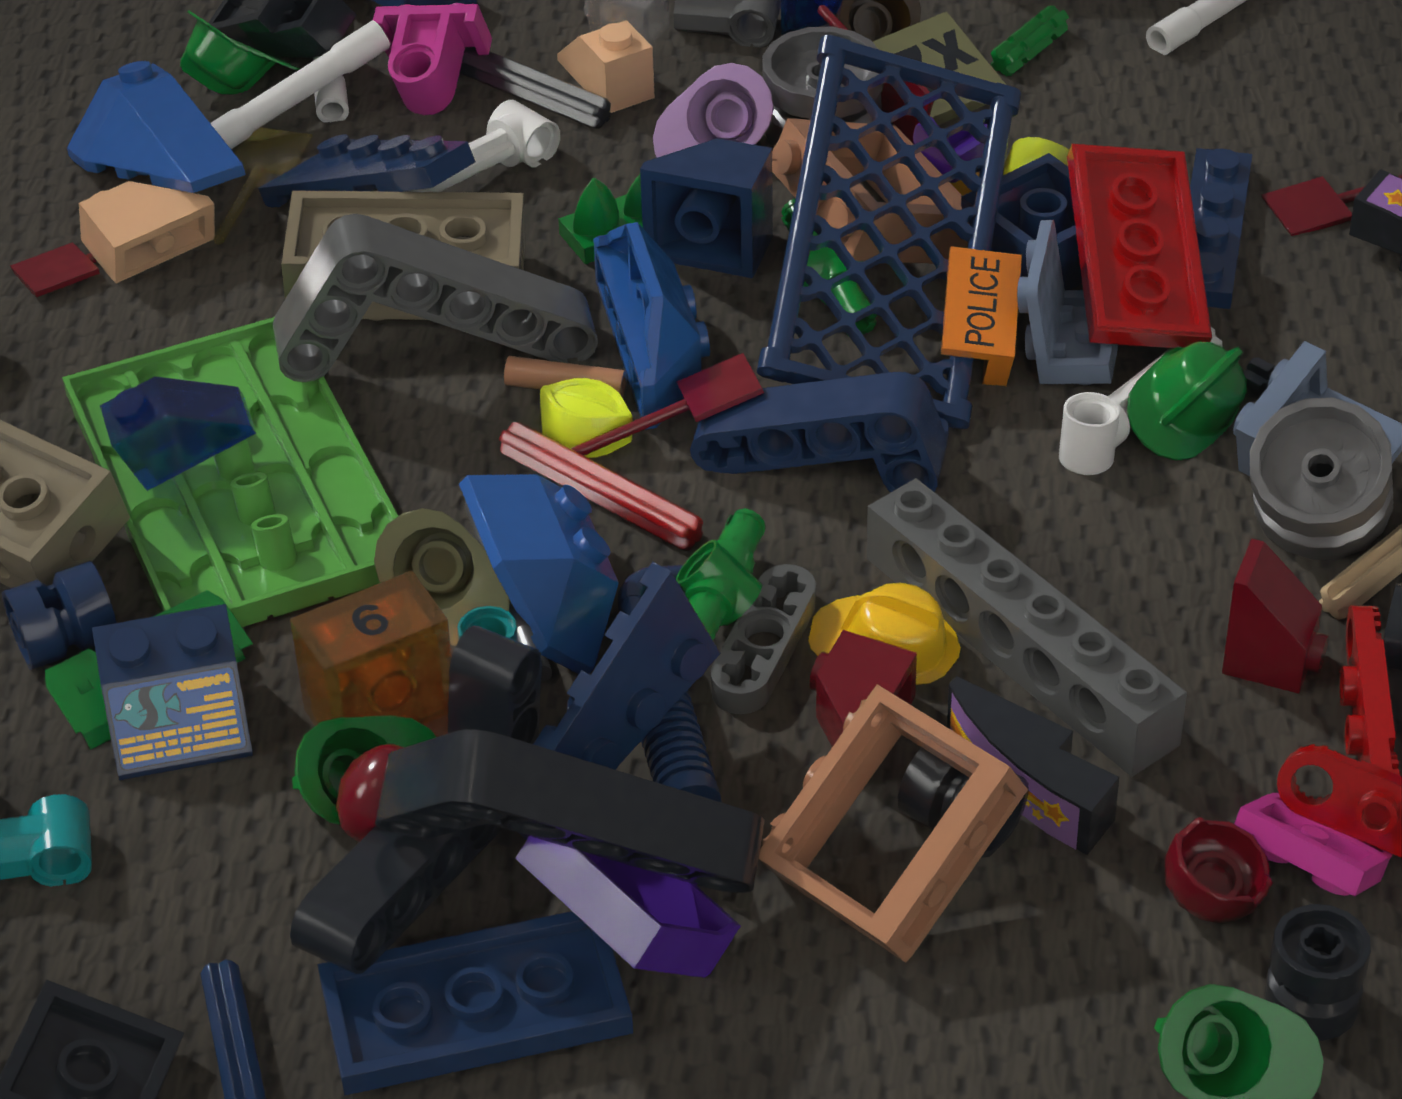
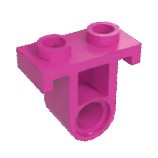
(429, 50)

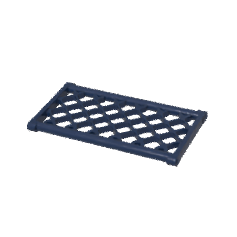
(947, 84)

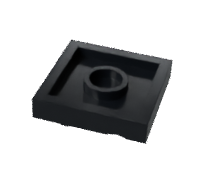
(87, 1051)

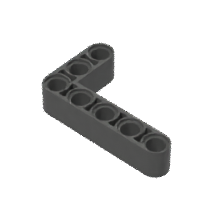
(388, 265)

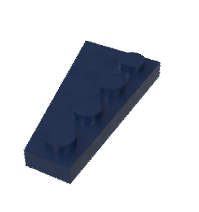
(372, 165)
(638, 679)

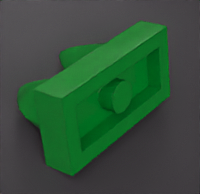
(598, 214)

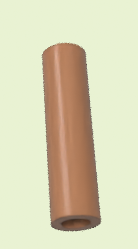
(537, 373)

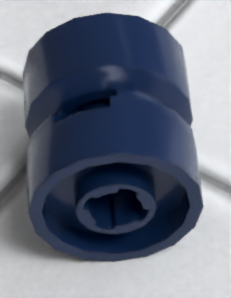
(57, 615)

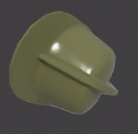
(445, 561)

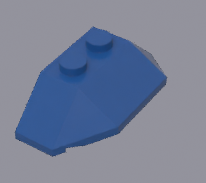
(649, 316)
(546, 561)

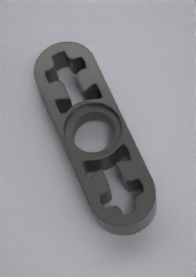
(770, 661)

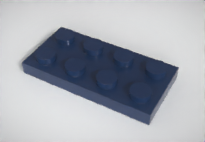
(473, 1001)

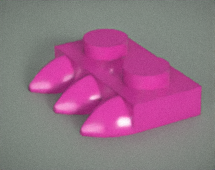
(1335, 859)

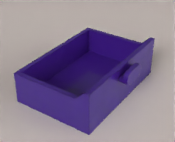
(638, 913)

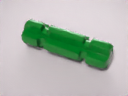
(1029, 40)

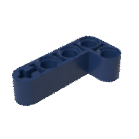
(830, 422)

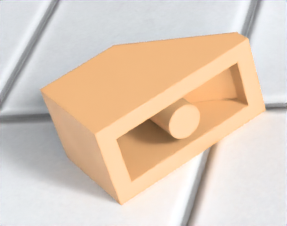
(612, 64)
(143, 226)

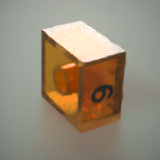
(375, 654)

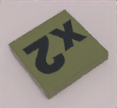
(944, 45)

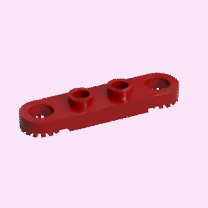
(1366, 689)
(1363, 798)

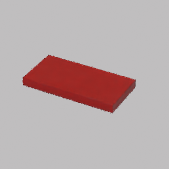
(1138, 247)

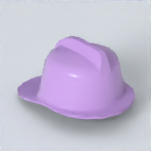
(722, 104)

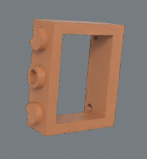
(787, 165)
(944, 857)

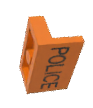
(982, 310)

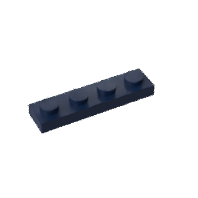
(1219, 204)

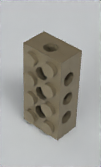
(490, 220)
(51, 508)

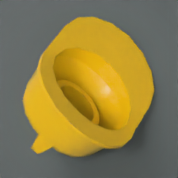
(894, 615)

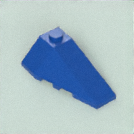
(152, 128)

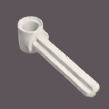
(512, 137)
(1097, 425)

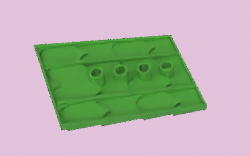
(265, 520)

